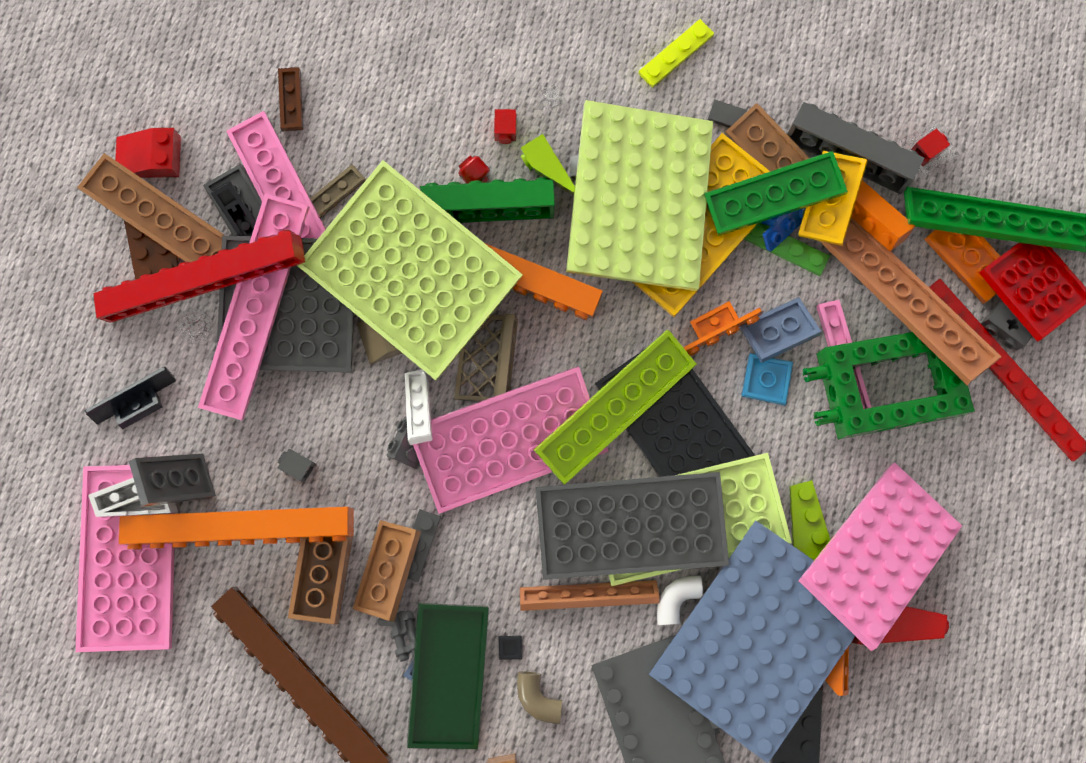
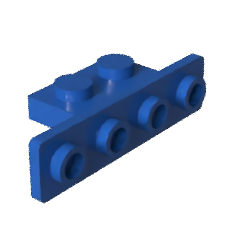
(781, 228)

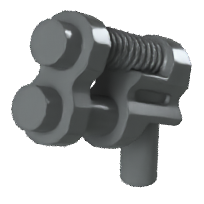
(402, 626)

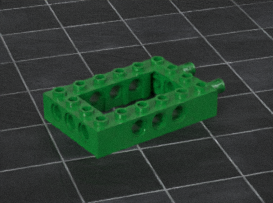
(843, 396)

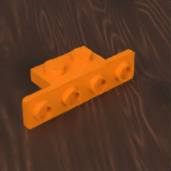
(718, 323)

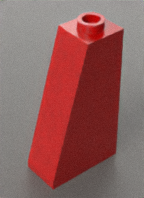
(915, 625)

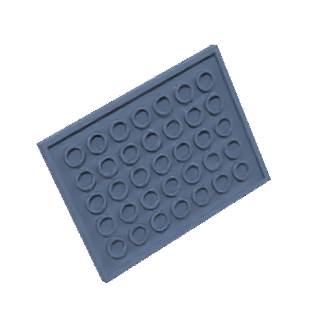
(755, 645)

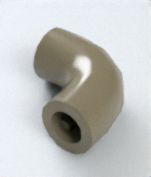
(534, 701)

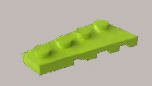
(808, 523)

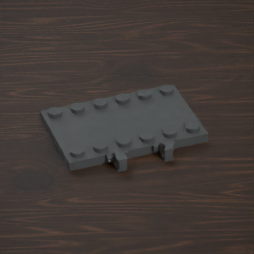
(650, 718)

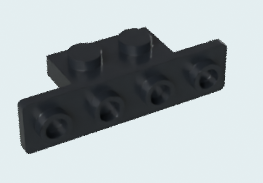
(133, 401)

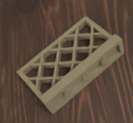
(505, 359)

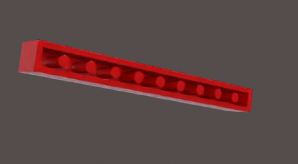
(199, 276)

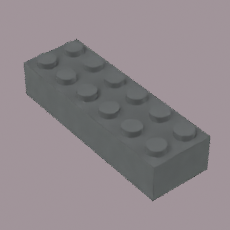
(886, 160)

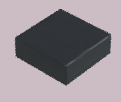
(510, 647)

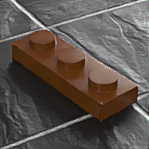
(290, 99)

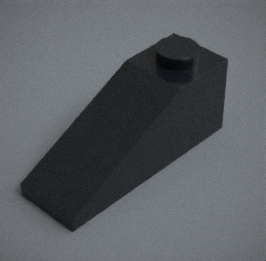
(234, 209)

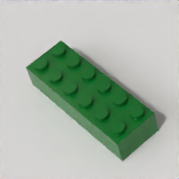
(494, 200)

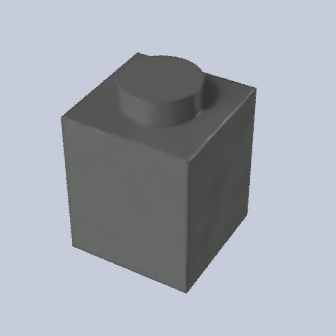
(295, 465)

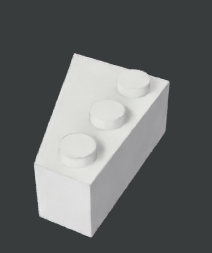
(124, 501)

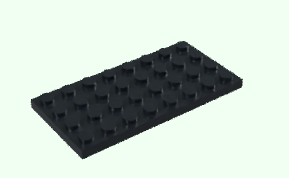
(684, 428)

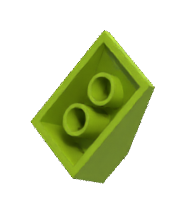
(541, 158)

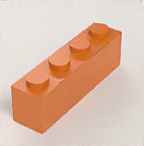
(880, 218)

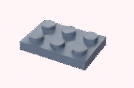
(781, 330)

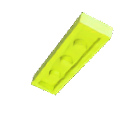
(676, 53)

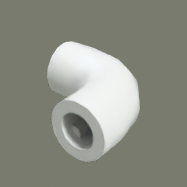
(674, 595)

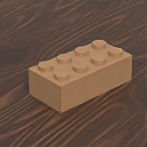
(320, 581)

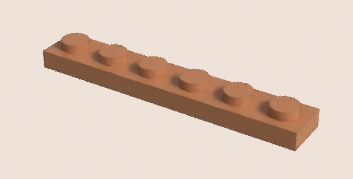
(588, 595)

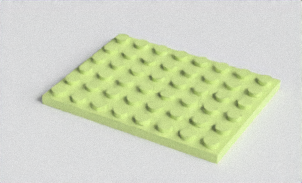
(640, 196)
(409, 270)

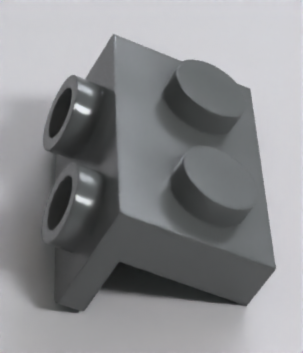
(401, 449)

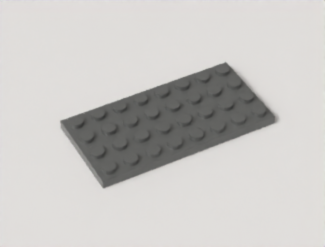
(632, 526)

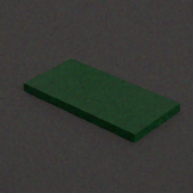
(447, 676)

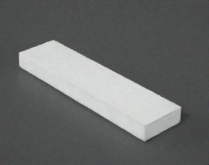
(418, 407)

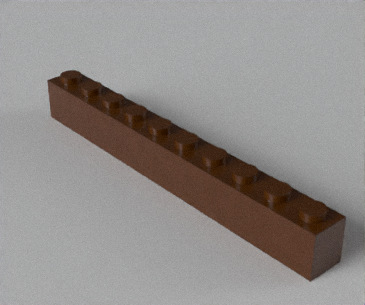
(297, 679)

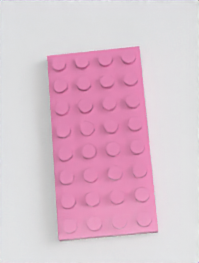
(494, 440)
(881, 556)
(121, 591)

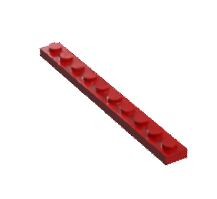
(1019, 383)

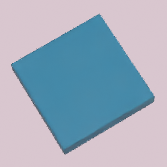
(767, 380)

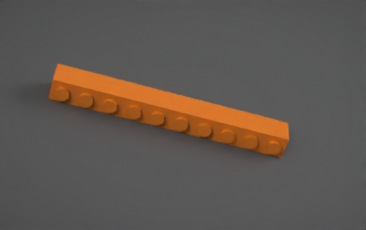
(236, 526)

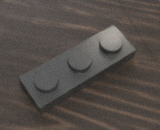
(427, 524)

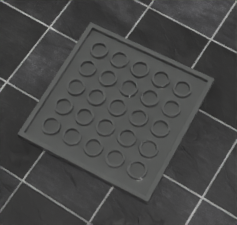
(310, 326)

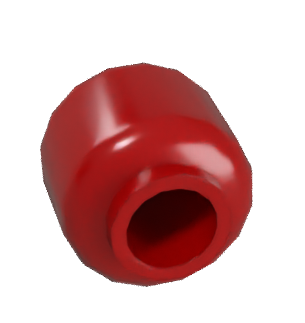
(473, 170)

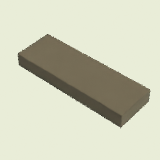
(337, 190)

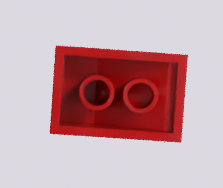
(150, 152)

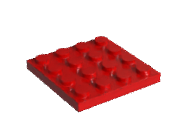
(1036, 287)

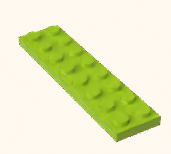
(615, 407)

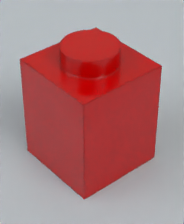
(505, 125)
(931, 146)

